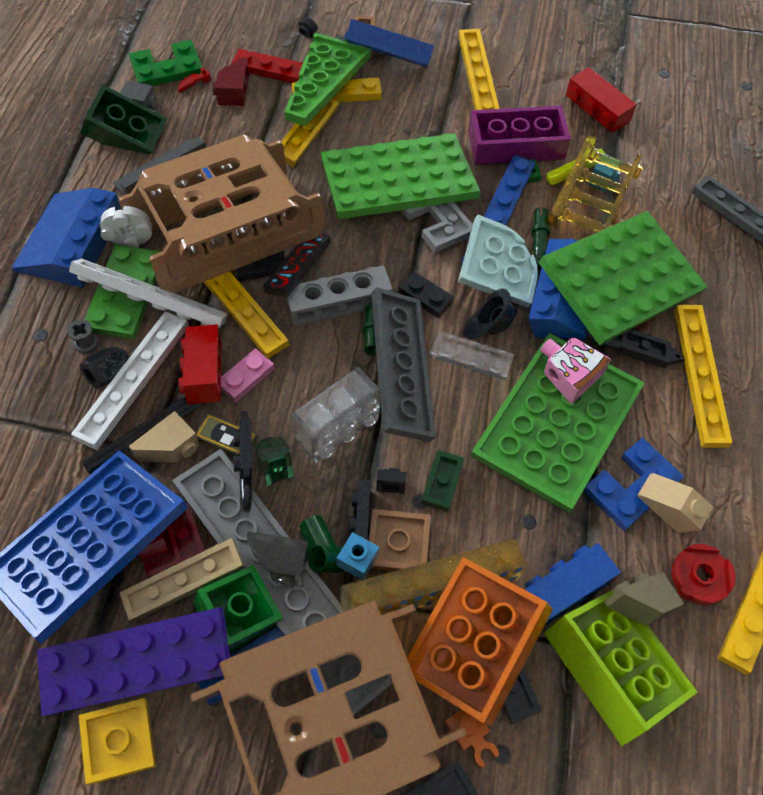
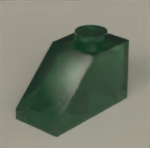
(274, 459)

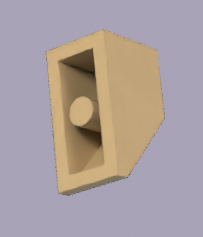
(166, 442)
(675, 503)

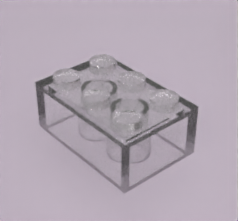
(336, 415)

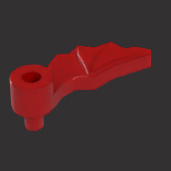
(193, 79)

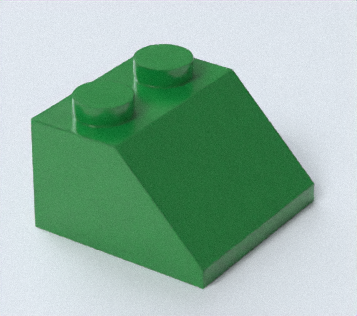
(245, 603)

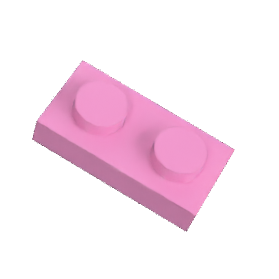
(246, 375)

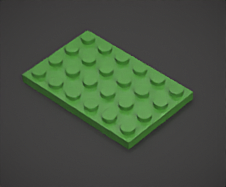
(398, 176)
(622, 276)
(548, 440)

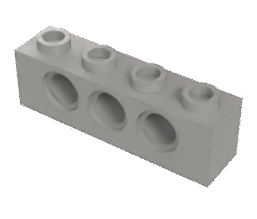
(327, 301)

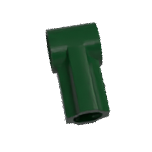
(322, 548)

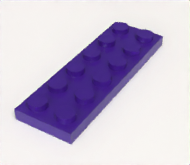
(132, 661)

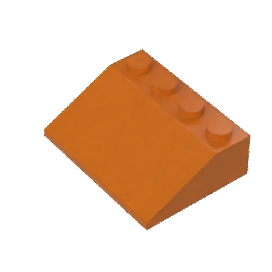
(477, 640)

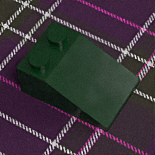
(122, 122)

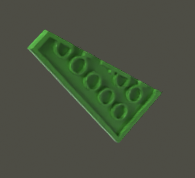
(322, 75)

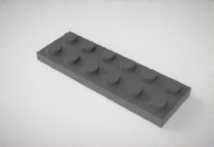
(402, 366)

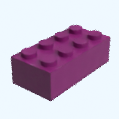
(522, 132)

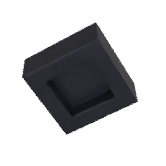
(391, 481)

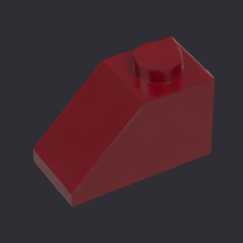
(232, 84)

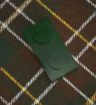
(442, 481)

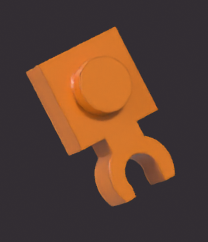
(474, 735)

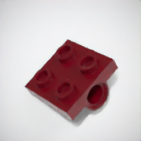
(173, 545)

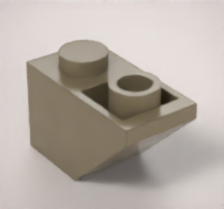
(646, 599)

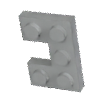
(451, 226)

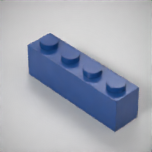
(575, 580)

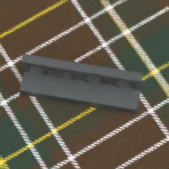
(128, 182)

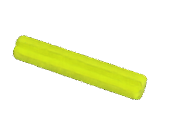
(561, 173)

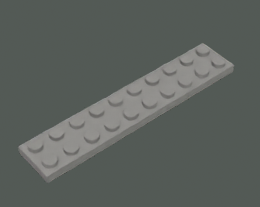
(214, 497)

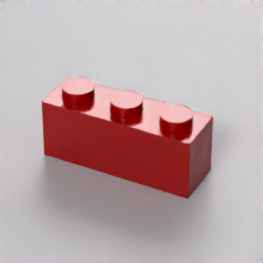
(600, 99)
(201, 364)

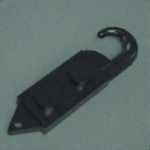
(644, 348)
(243, 462)

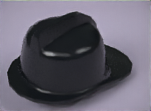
(492, 317)

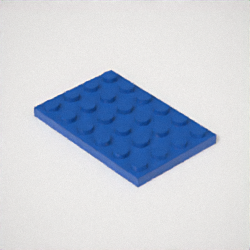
(83, 543)

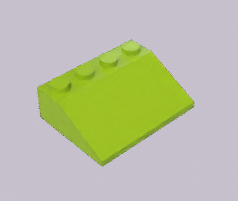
(620, 667)

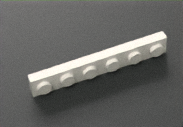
(141, 290)
(130, 381)

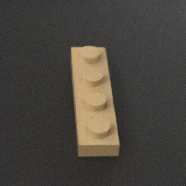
(182, 580)

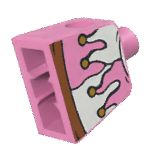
(573, 367)

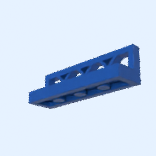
(389, 43)

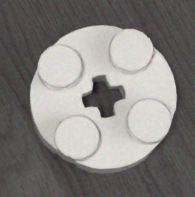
(115, 228)

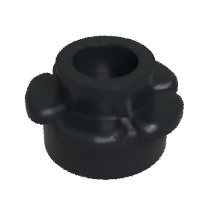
(307, 27)

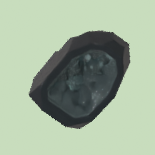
(103, 366)

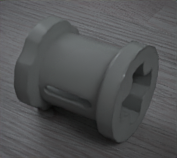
(83, 336)

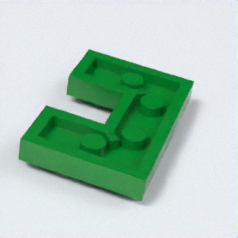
(166, 71)

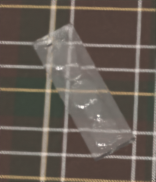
(472, 355)

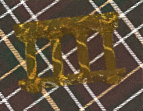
(580, 173)

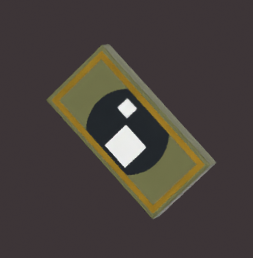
(219, 434)

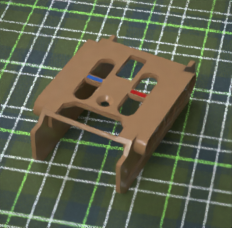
(240, 232)
(327, 714)

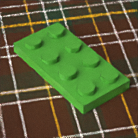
(113, 311)

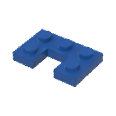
(624, 505)

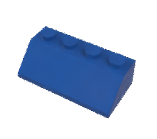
(550, 309)

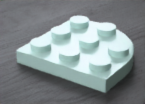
(499, 260)

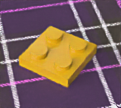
(116, 741)

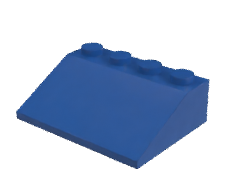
(65, 234)

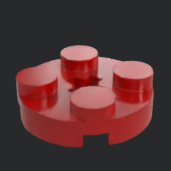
(688, 583)

